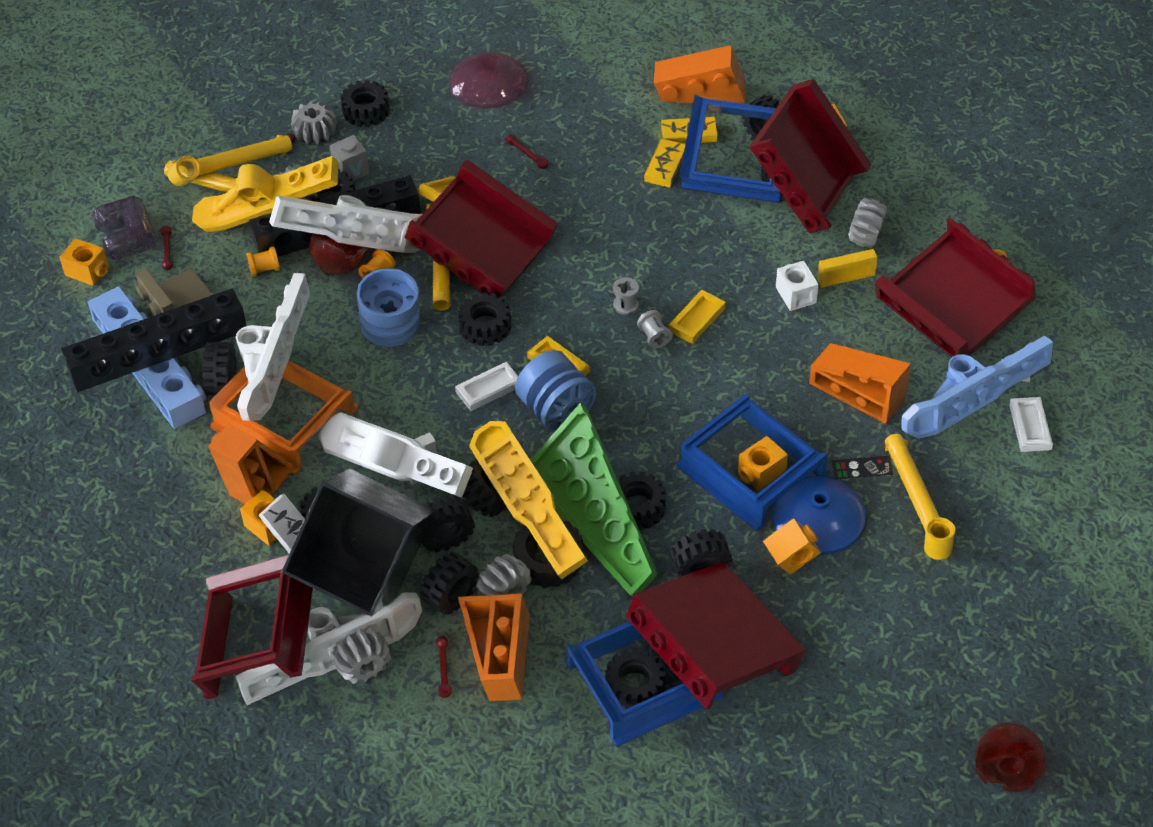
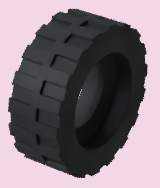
(542, 573)

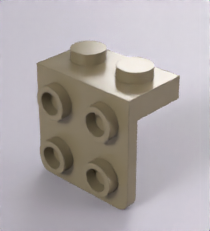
(171, 293)

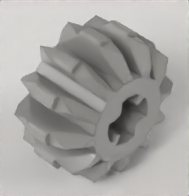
(313, 122)
(867, 222)
(504, 576)
(361, 655)

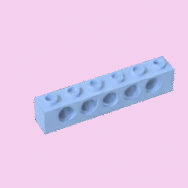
(165, 382)

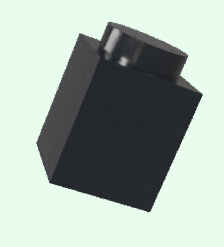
(358, 569)

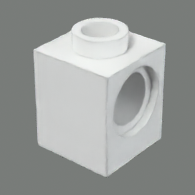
(797, 285)

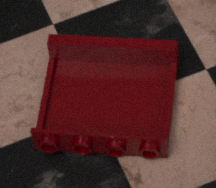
(809, 154)
(482, 231)
(958, 291)
(713, 631)

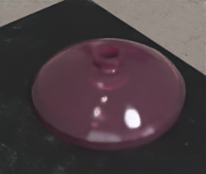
(488, 80)

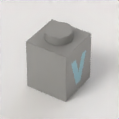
(351, 157)

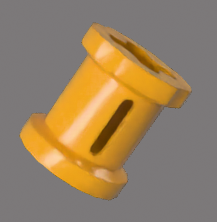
(380, 260)
(263, 261)

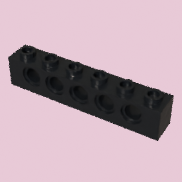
(391, 195)
(154, 340)

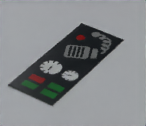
(862, 467)

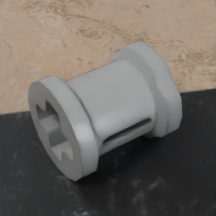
(624, 295)
(654, 329)

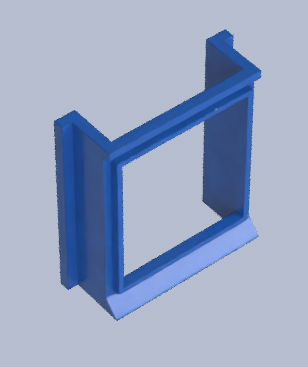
(718, 183)
(727, 488)
(640, 718)

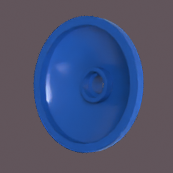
(835, 521)

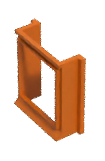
(334, 396)

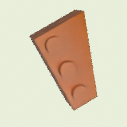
(706, 74)
(862, 380)
(247, 464)
(499, 642)

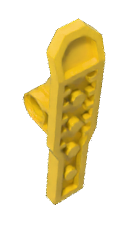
(257, 192)
(526, 494)

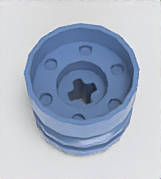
(388, 307)
(553, 388)

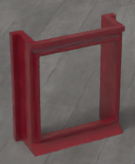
(288, 633)

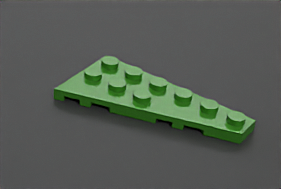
(593, 501)

